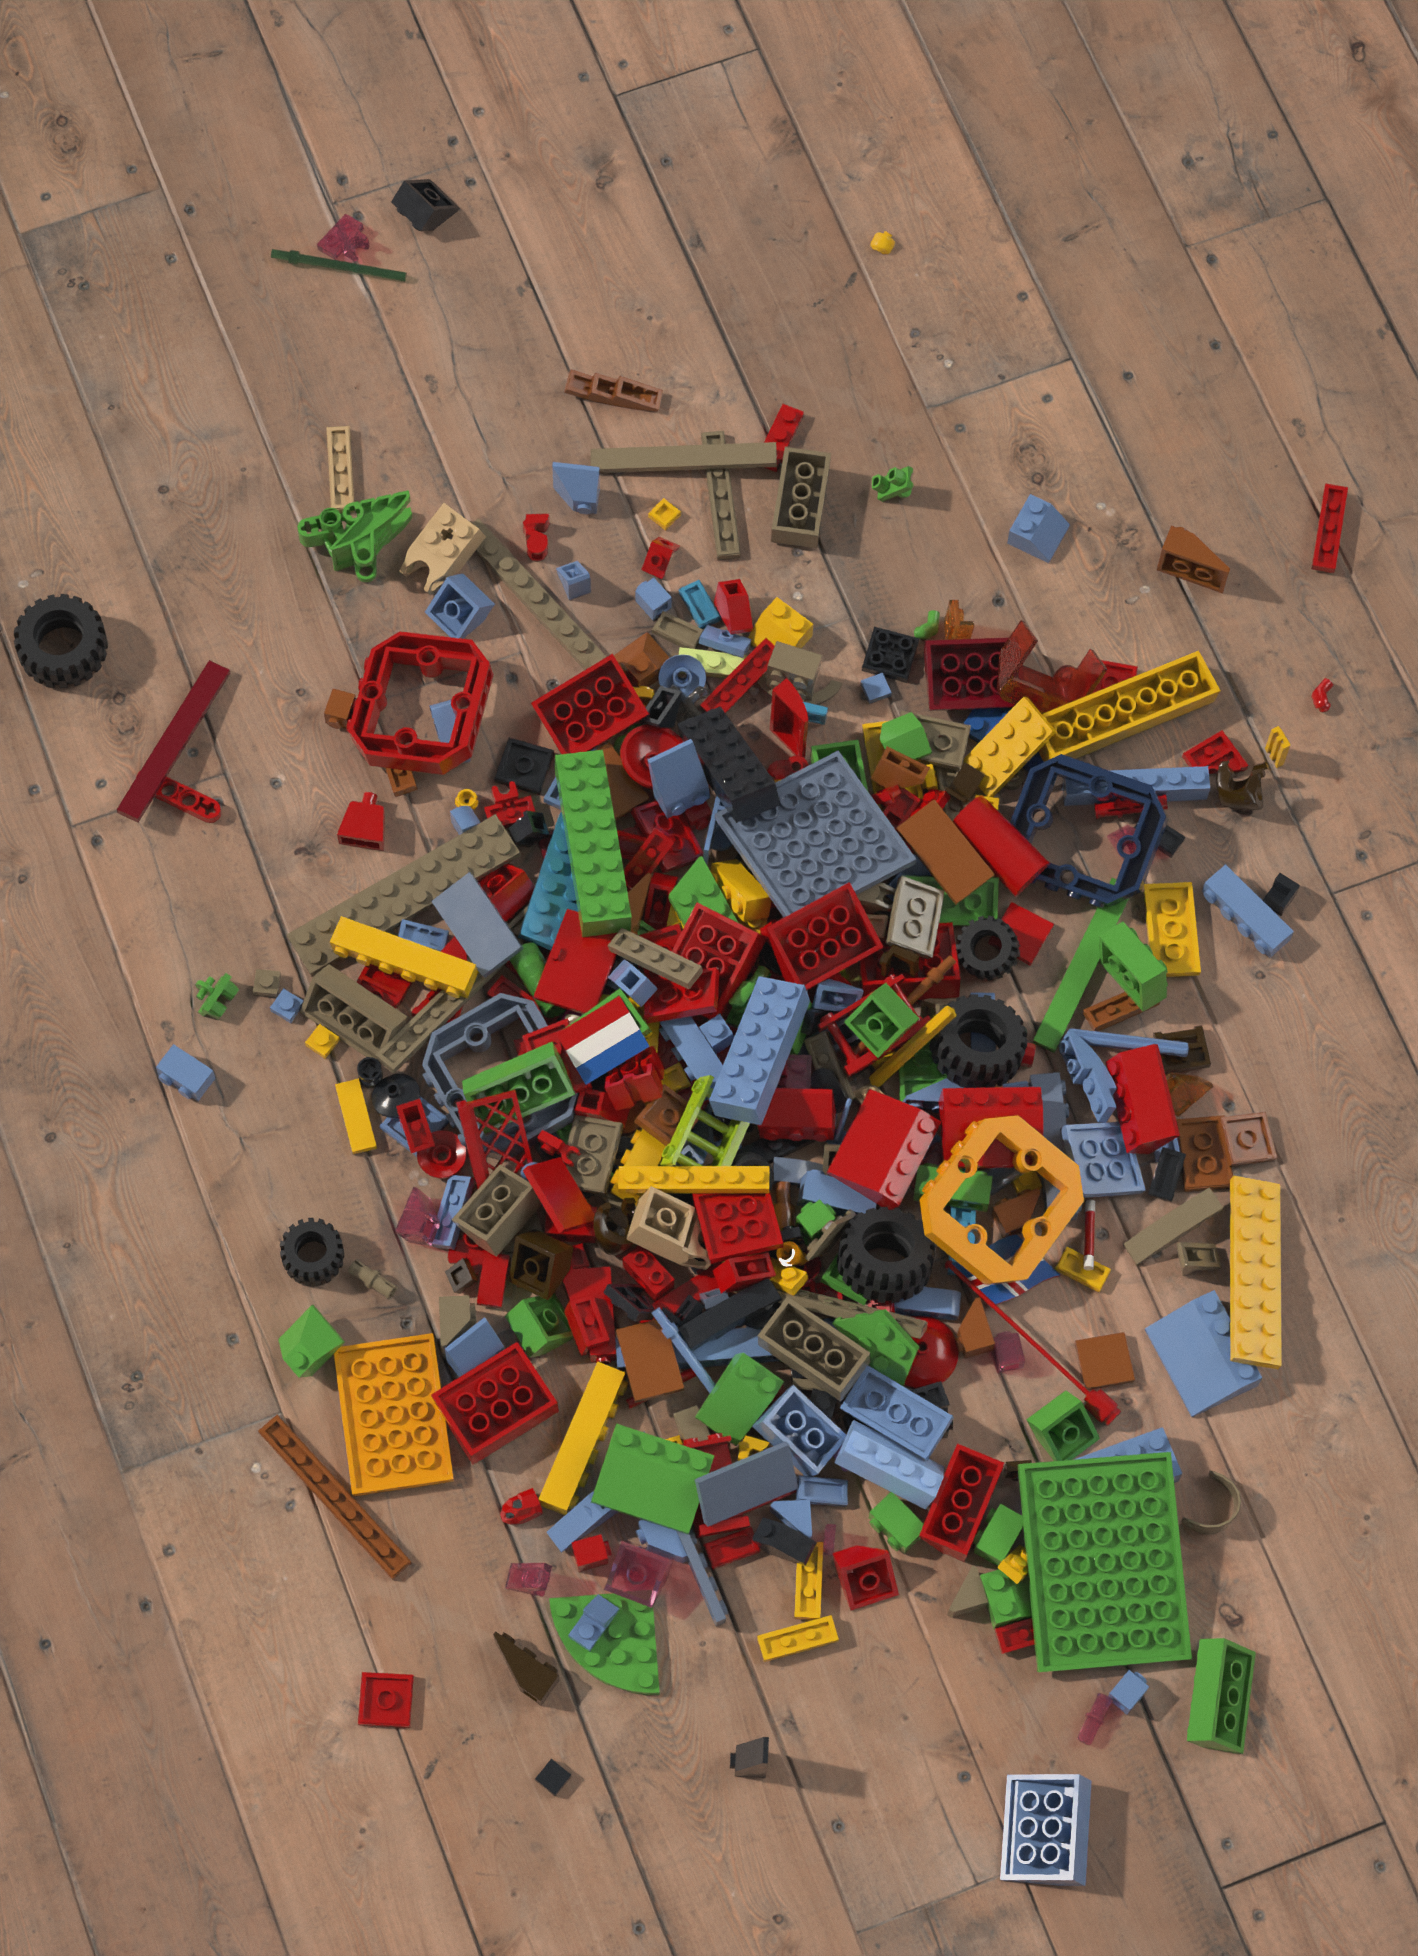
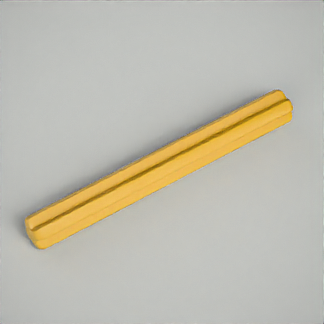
(912, 1046)

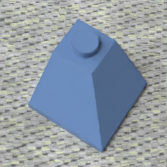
(577, 486)

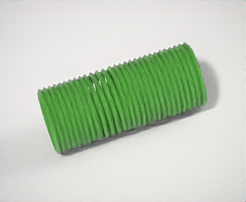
(529, 968)

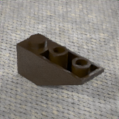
(530, 1675)

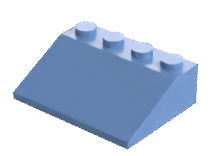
(1197, 1354)
(1046, 1829)

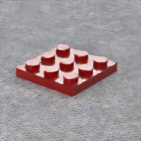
(737, 1224)

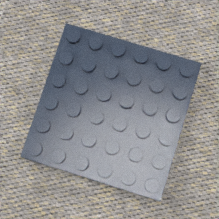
(818, 837)

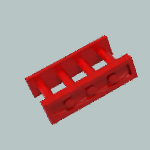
(854, 1061)

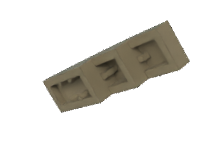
(1173, 1226)

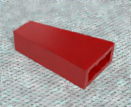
(594, 1281)

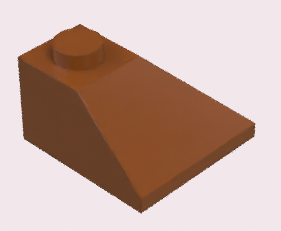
(642, 661)

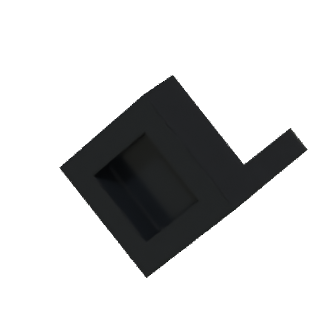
(1281, 894)

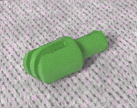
(743, 993)

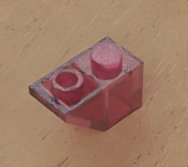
(418, 1220)

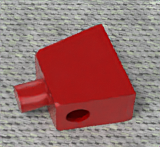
(363, 824)

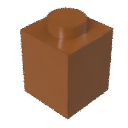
(339, 709)

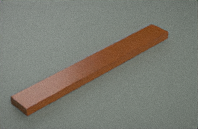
(335, 1497)

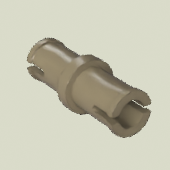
(372, 1279)

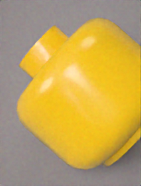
(882, 242)

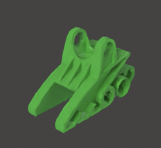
(363, 536)

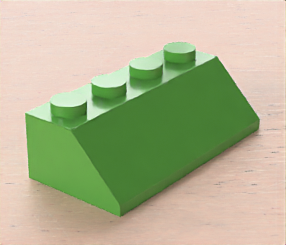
(535, 1076)
(1221, 1695)

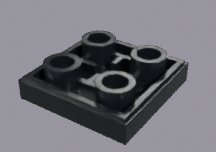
(890, 654)

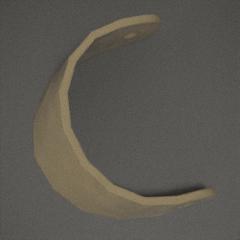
(1213, 1529)

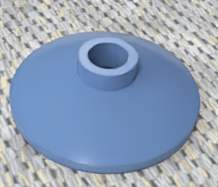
(682, 663)

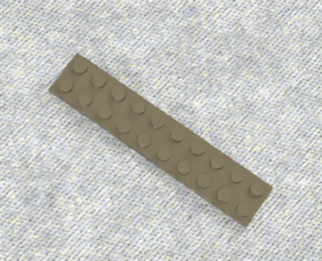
(407, 890)

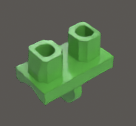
(893, 484)
(223, 987)

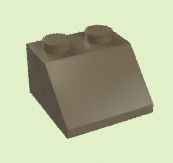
(456, 1318)

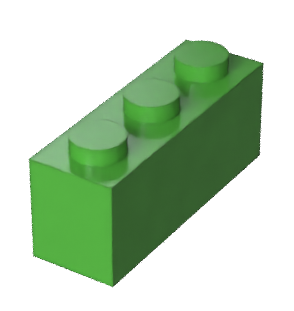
(972, 1193)

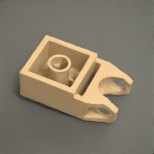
(438, 552)
(668, 1229)

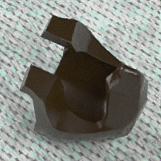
(1244, 793)
(608, 1234)

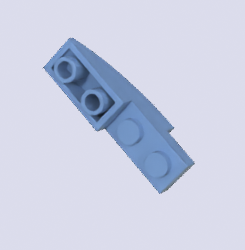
(1089, 1070)

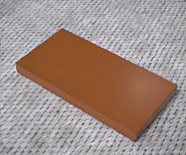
(945, 852)

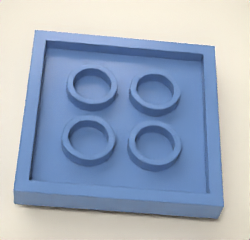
(1102, 1159)

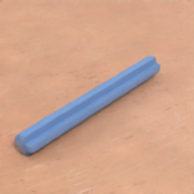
(1131, 1042)

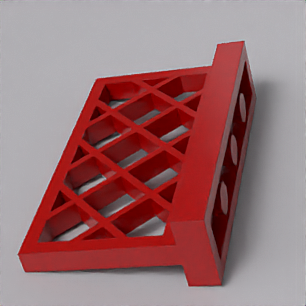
(474, 1142)

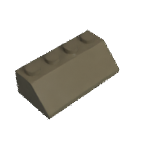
(351, 1011)

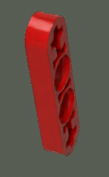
(183, 791)

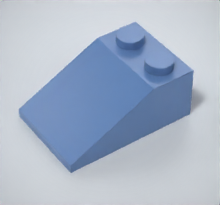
(678, 779)

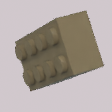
(800, 497)
(814, 1348)

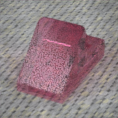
(529, 1578)

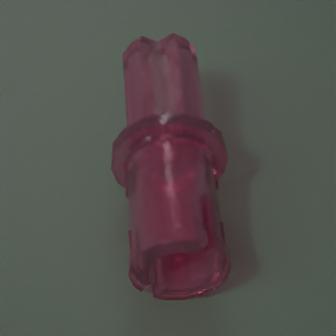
(1094, 1719)

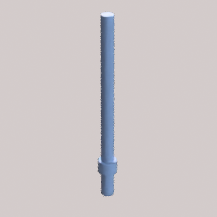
(670, 1331)

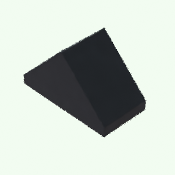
(663, 708)

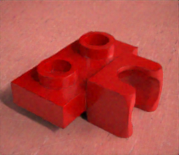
(508, 806)

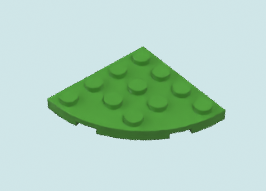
(625, 1651)

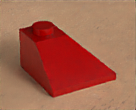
(865, 1575)

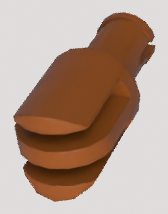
(784, 1209)

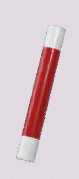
(1089, 1234)

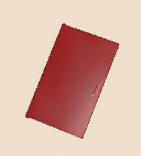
(581, 968)

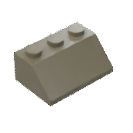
(497, 1210)

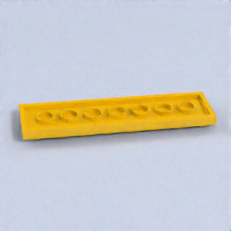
(1255, 1273)

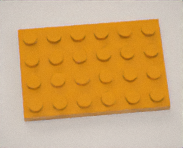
(389, 1416)

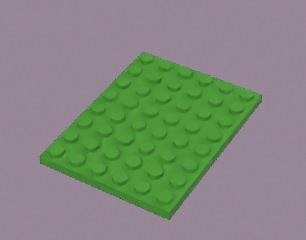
(1104, 1562)

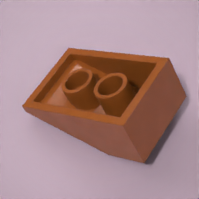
(1192, 560)

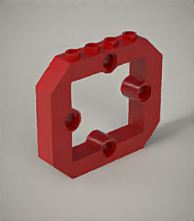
(420, 754)

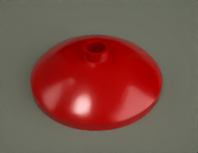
(642, 745)
(937, 1360)

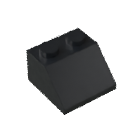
(423, 204)

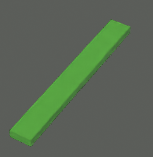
(1077, 977)

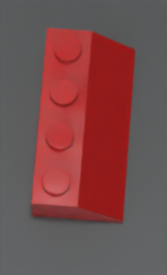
(1143, 1099)
(961, 1502)

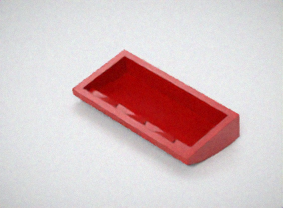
(789, 718)

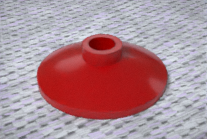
(446, 1143)

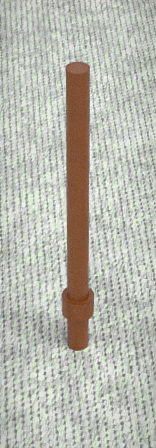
(935, 975)

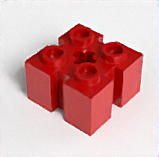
(636, 1080)

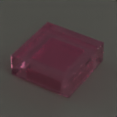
(829, 1539)

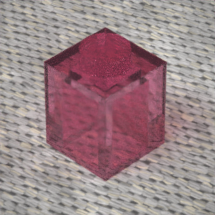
(1008, 1351)

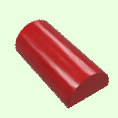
(1000, 845)

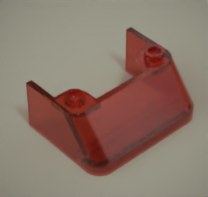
(1043, 690)

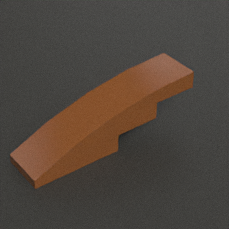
(614, 392)

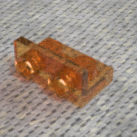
(954, 625)

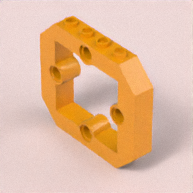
(1046, 1160)

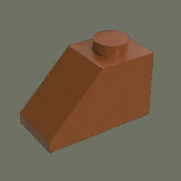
(898, 769)
(974, 1332)

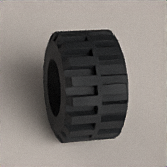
(978, 930)
(312, 1232)

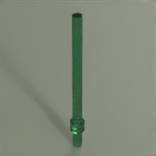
(295, 257)

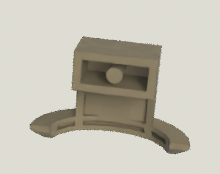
(801, 669)

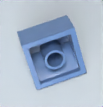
(1038, 529)
(459, 606)
(473, 1348)

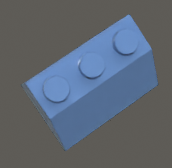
(804, 1427)

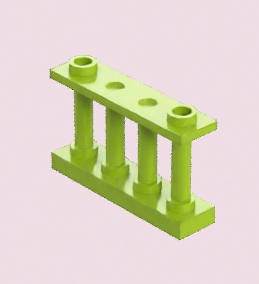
(732, 1133)

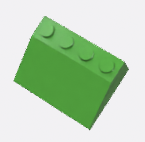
(651, 1478)

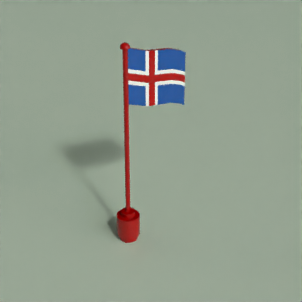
(1097, 1402)

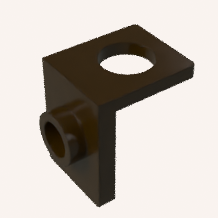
(965, 783)

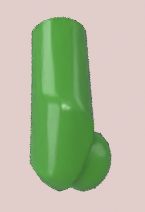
(930, 628)

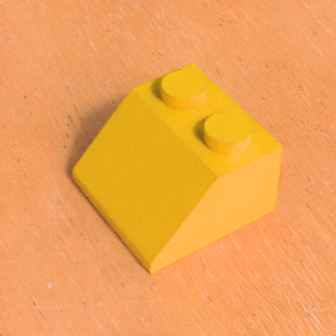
(781, 624)

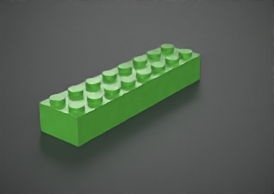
(592, 843)

